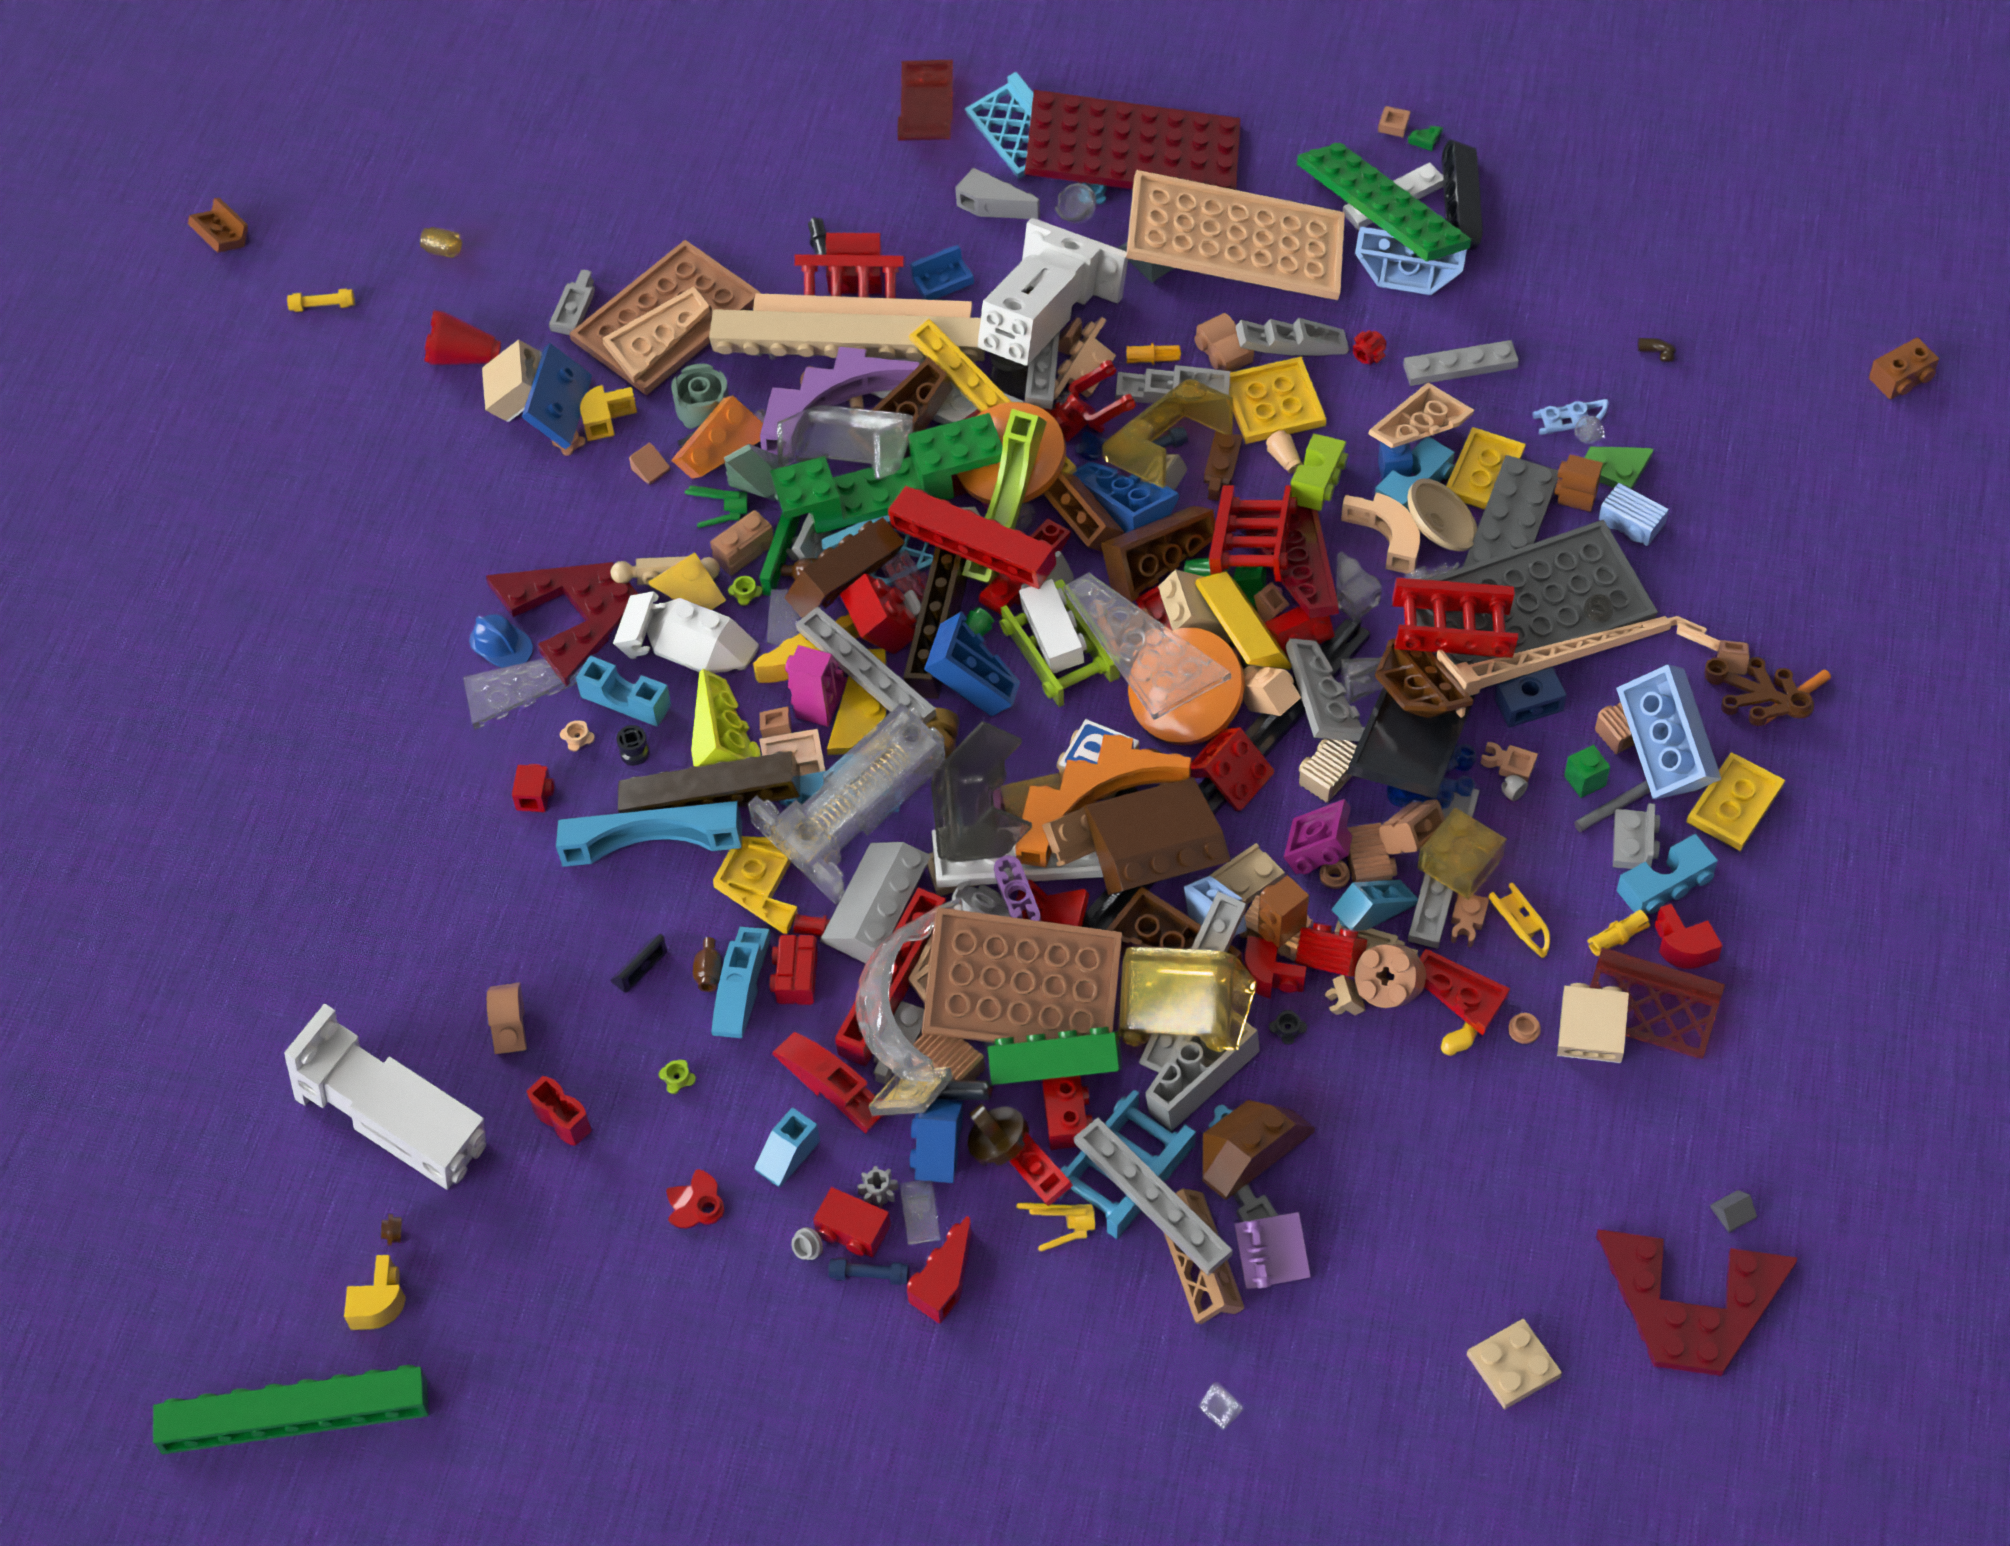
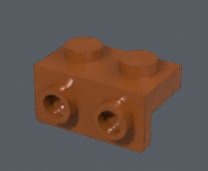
(220, 227)

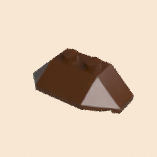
(1420, 682)
(1248, 1144)

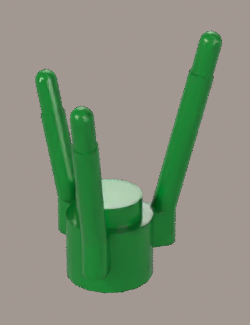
(733, 501)

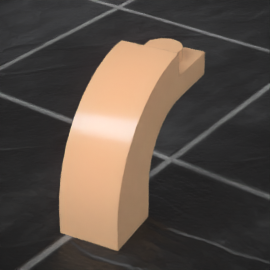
(1393, 522)

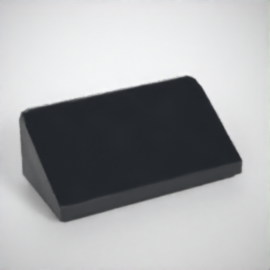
(640, 963)

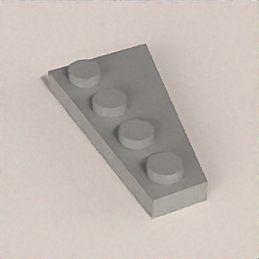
(1322, 695)

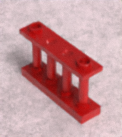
(836, 265)
(1227, 522)
(1460, 597)

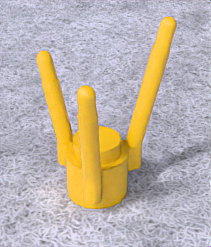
(1078, 1217)

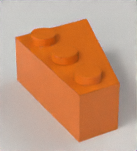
(722, 433)

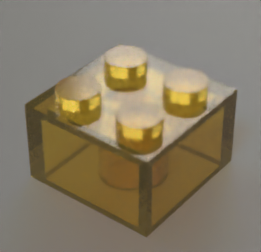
(1461, 853)

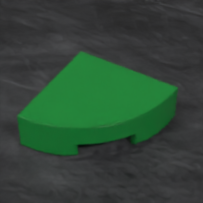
(1426, 138)

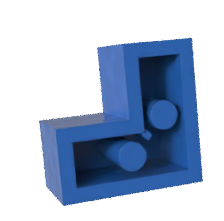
(937, 1141)

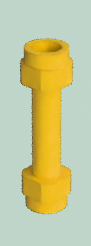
(297, 302)

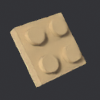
(1514, 1363)

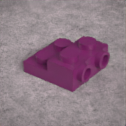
(1319, 838)

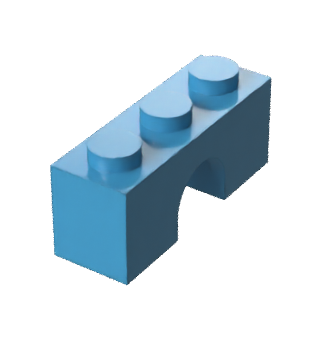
(1430, 461)
(602, 684)
(1649, 890)

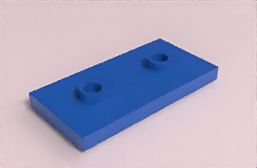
(557, 396)

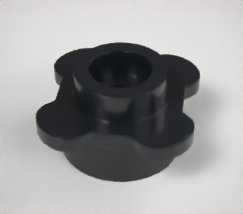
(1289, 1018)

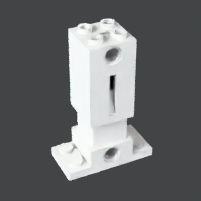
(1042, 289)
(384, 1100)

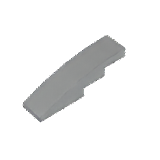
(1301, 338)
(1158, 383)

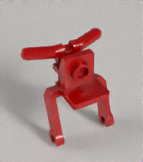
(1076, 413)

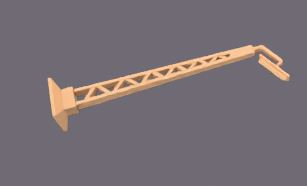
(1561, 652)

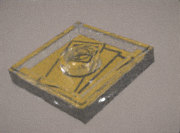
(909, 1096)

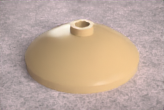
(1441, 515)

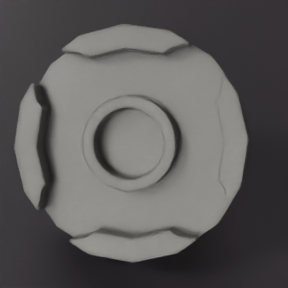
(980, 899)

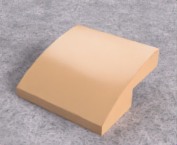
(804, 746)

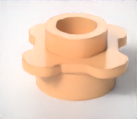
(573, 729)

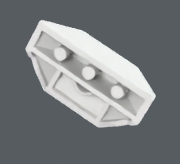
(700, 638)

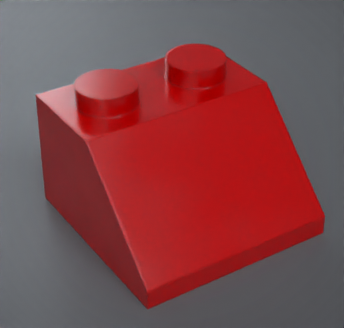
(855, 245)

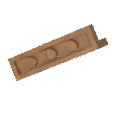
(1219, 1283)

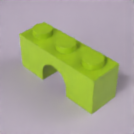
(1321, 470)

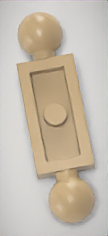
(649, 568)

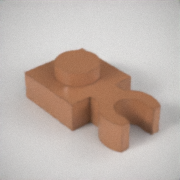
(1511, 762)
(1468, 917)

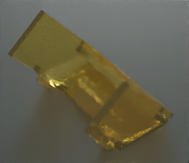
(1132, 445)

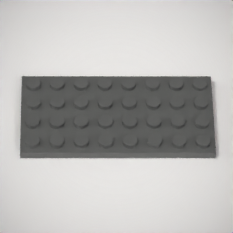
(1551, 589)

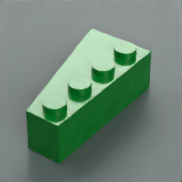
(1055, 1057)

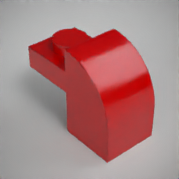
(1686, 946)
(1267, 972)

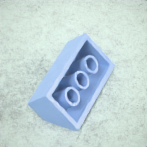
(1668, 732)

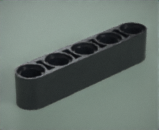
(1462, 190)

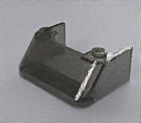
(963, 802)

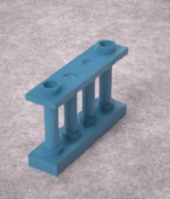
(1176, 1149)

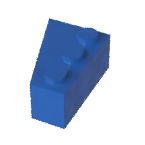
(969, 668)

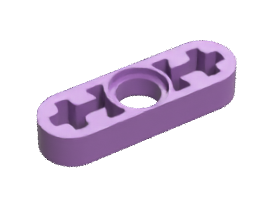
(1019, 883)

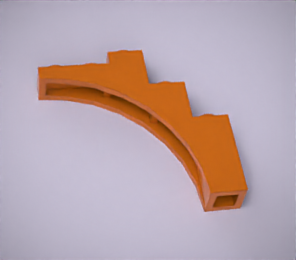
(1086, 783)

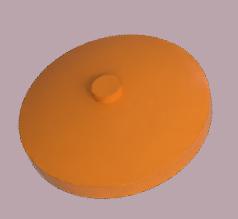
(1047, 466)
(1207, 713)

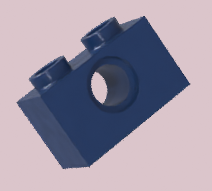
(1546, 699)

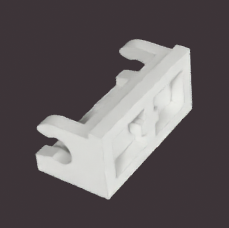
(635, 624)

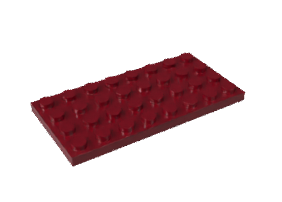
(1112, 139)

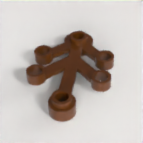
(1794, 702)

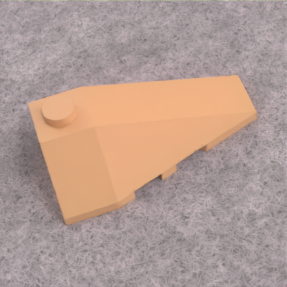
(1421, 416)

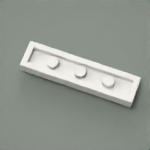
(1417, 183)

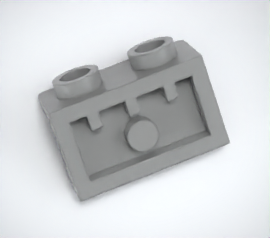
(1635, 837)

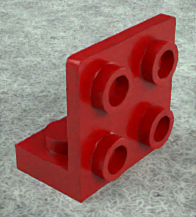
(1233, 766)

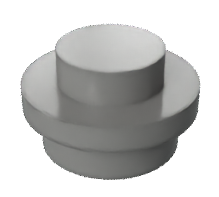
(807, 1244)

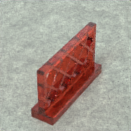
(1667, 981)

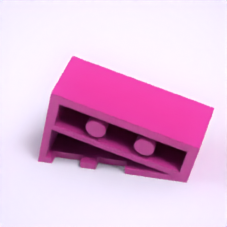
(814, 684)

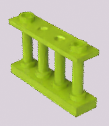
(1051, 685)

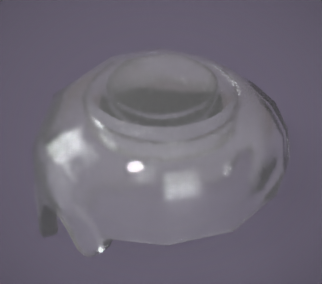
(1076, 203)

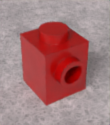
(532, 788)

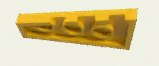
(856, 714)

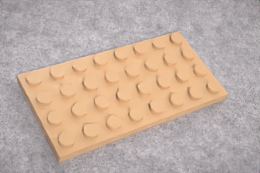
(1236, 235)

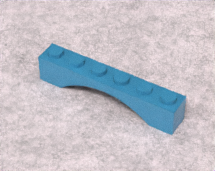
(590, 838)

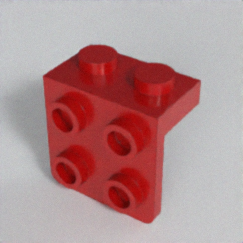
(1059, 908)

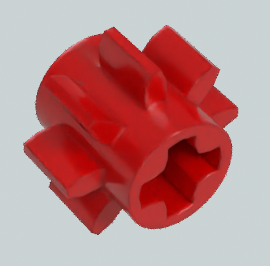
(1369, 347)

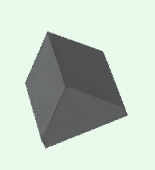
(1734, 1210)

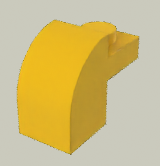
(600, 407)
(377, 1304)

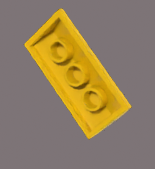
(1241, 621)

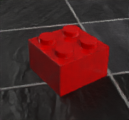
(879, 613)

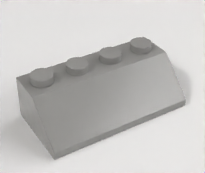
(875, 898)

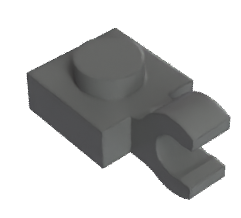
(1251, 1207)

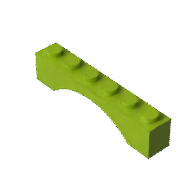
(1018, 457)

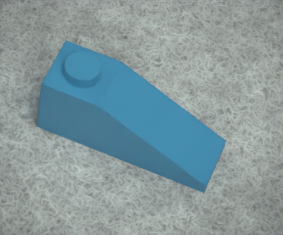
(1372, 903)

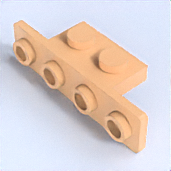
(1085, 357)

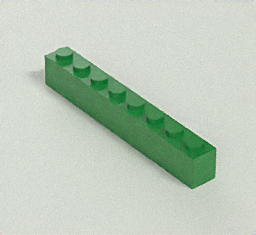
(290, 1409)

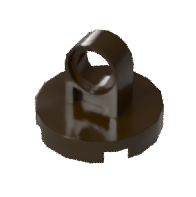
(996, 1134)

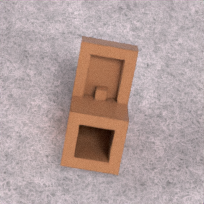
(505, 1017)

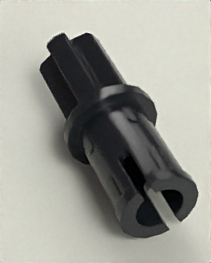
(818, 235)

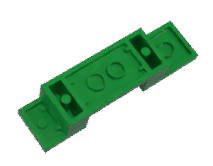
(860, 497)

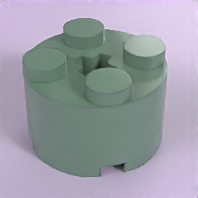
(698, 393)

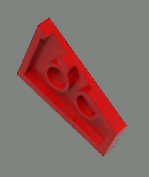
(1463, 990)

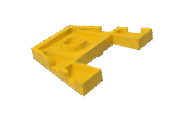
(751, 878)

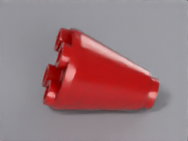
(458, 342)

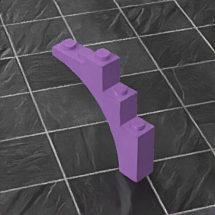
(851, 377)

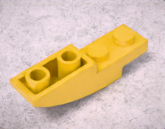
(771, 665)

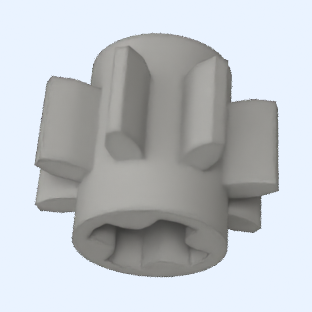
(875, 1178)

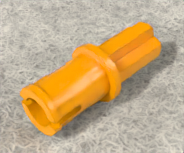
(1152, 353)

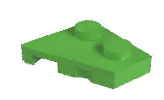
(1620, 464)

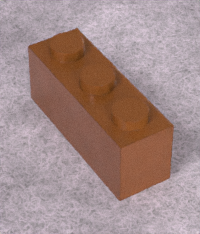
(1082, 511)

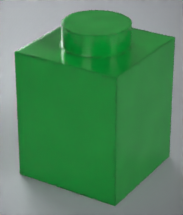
(1587, 771)

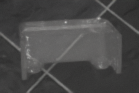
(845, 435)

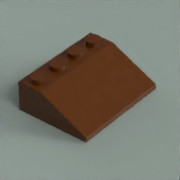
(1155, 835)

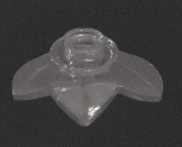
(1422, 573)

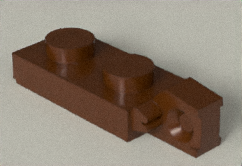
(1222, 462)

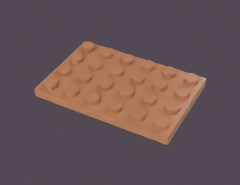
(666, 279)
(1018, 977)

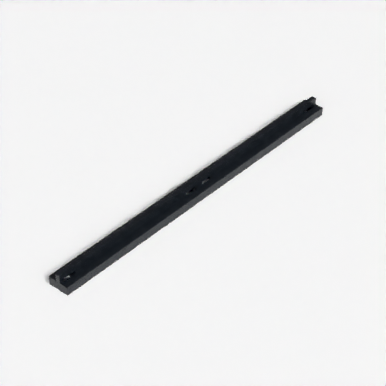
(1265, 735)

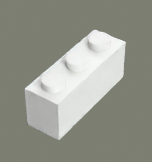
(1053, 626)

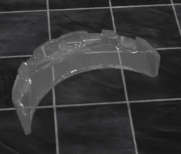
(874, 1008)

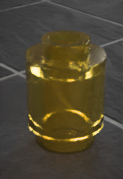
(440, 242)

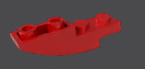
(1005, 589)
(830, 1076)

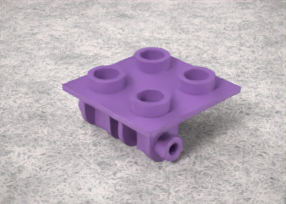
(1272, 1250)

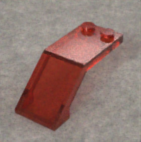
(926, 100)

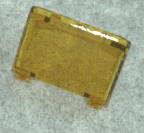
(1184, 995)

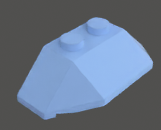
(1401, 269)

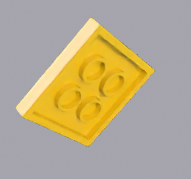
(1275, 400)

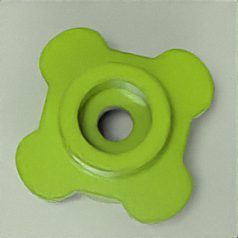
(741, 584)
(673, 1068)

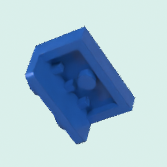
(941, 273)

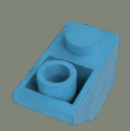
(787, 1147)

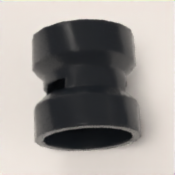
(632, 745)

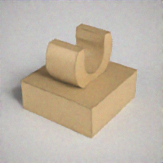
(1347, 996)

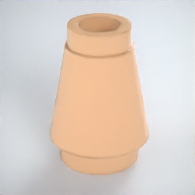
(1283, 450)

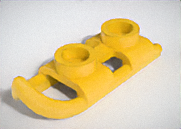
(1523, 926)

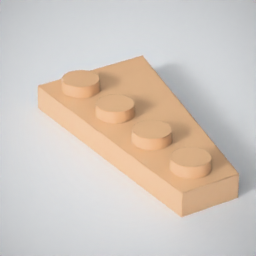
(654, 333)

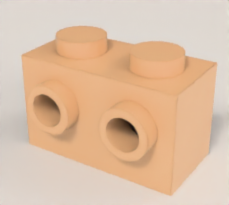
(1269, 690)

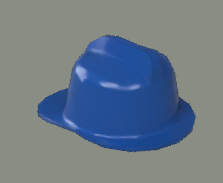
(500, 641)

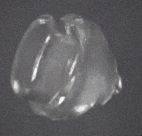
(1589, 429)

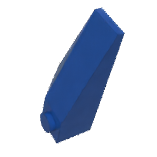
(1127, 498)

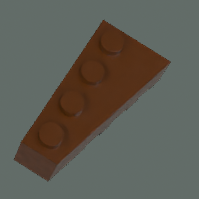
(918, 395)
(1150, 551)
(840, 567)
(1156, 924)

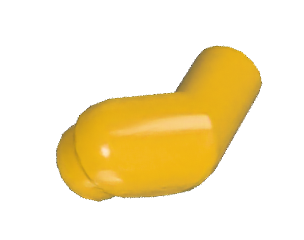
(1458, 1040)

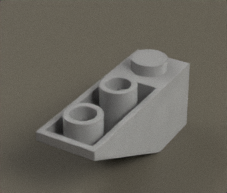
(991, 197)

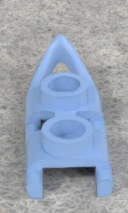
(1552, 415)

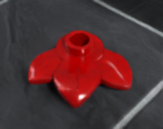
(692, 1200)

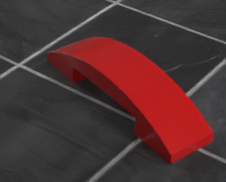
(1040, 1172)

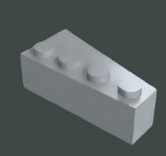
(1195, 1075)

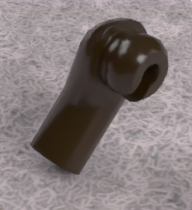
(1657, 345)

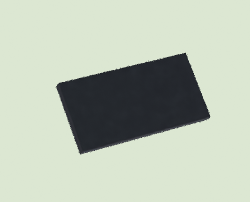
(1407, 747)

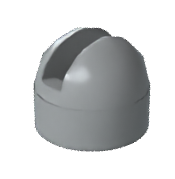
(1514, 787)

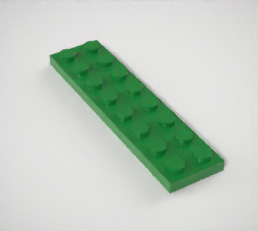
(1384, 202)

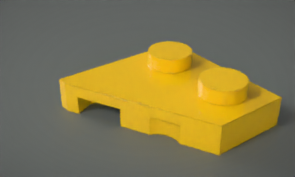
(690, 582)

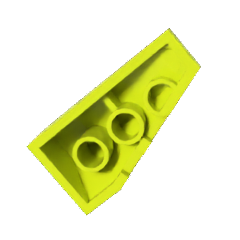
(717, 727)

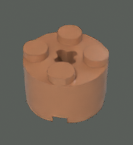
(1397, 960)

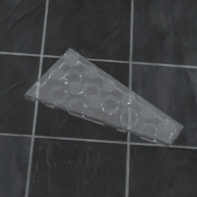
(1150, 656)

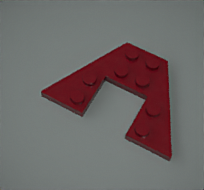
(589, 590)
(1685, 1333)

